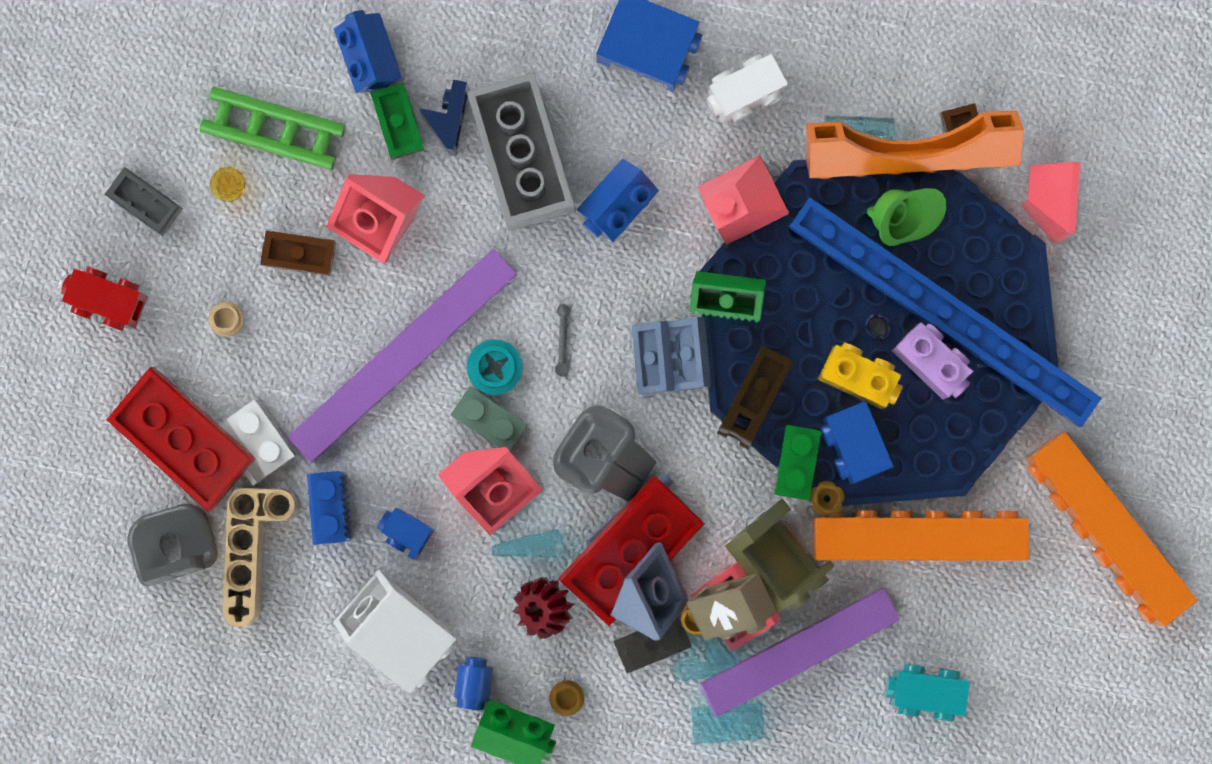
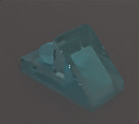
(716, 661)

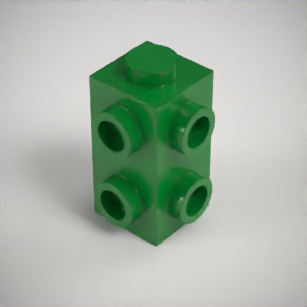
(513, 735)

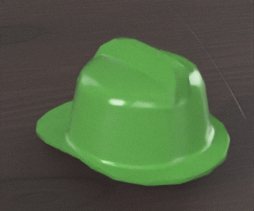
(907, 215)

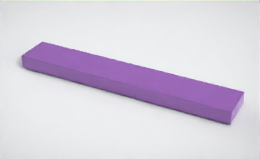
(798, 652)

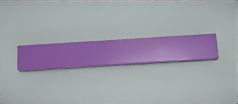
(402, 356)

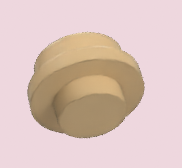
(226, 319)

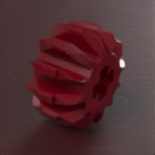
(543, 607)

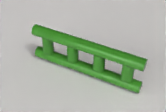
(260, 110)

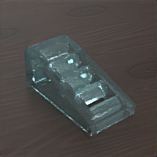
(538, 545)

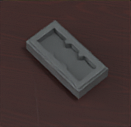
(143, 201)

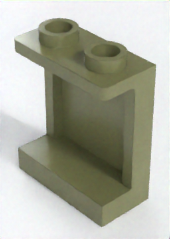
(778, 558)

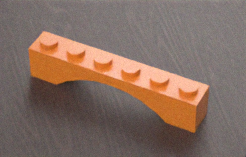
(984, 141)

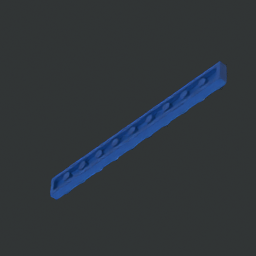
(945, 313)

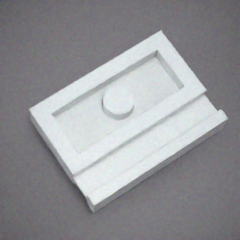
(261, 438)

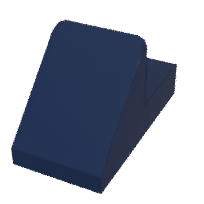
(448, 125)

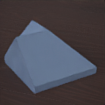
(651, 595)

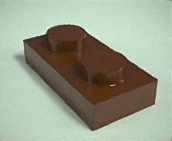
(298, 253)

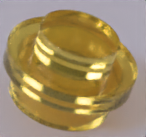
(227, 184)

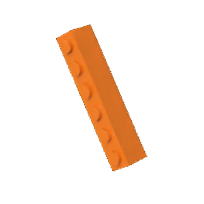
(1110, 530)
(921, 538)

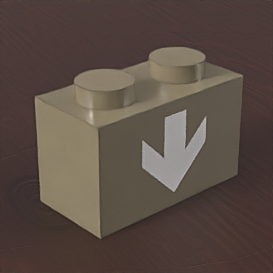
(732, 607)

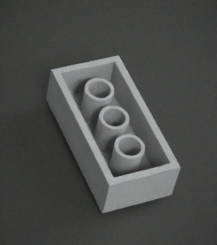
(521, 151)

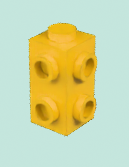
(860, 377)

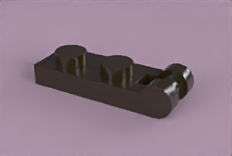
(756, 395)

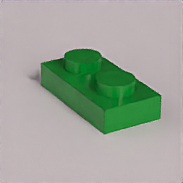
(397, 121)
(797, 462)

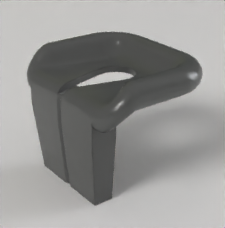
(622, 469)
(196, 540)

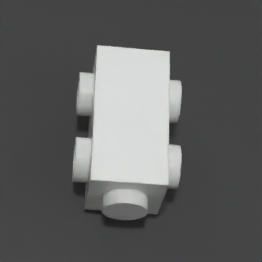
(737, 93)

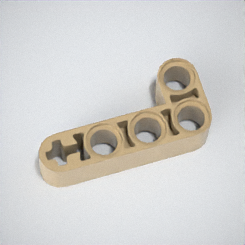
(253, 556)

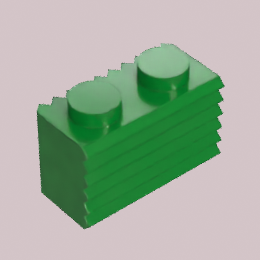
(727, 296)

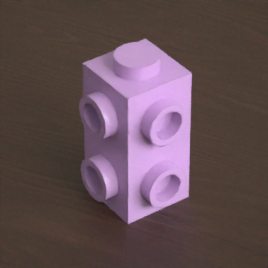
(933, 361)

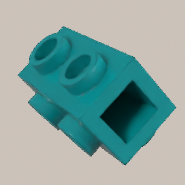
(916, 691)

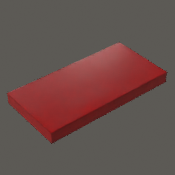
(181, 439)
(647, 519)

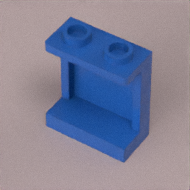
(650, 41)

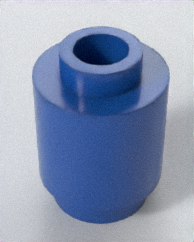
(473, 683)

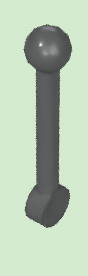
(561, 368)

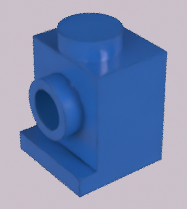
(405, 531)

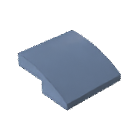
(671, 355)

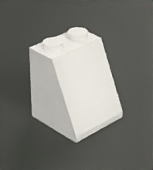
(394, 632)

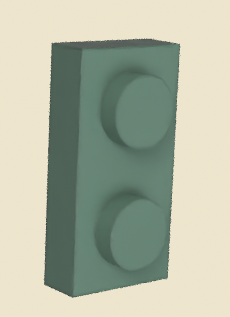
(489, 419)

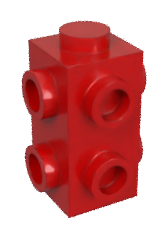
(91, 293)

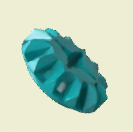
(499, 351)

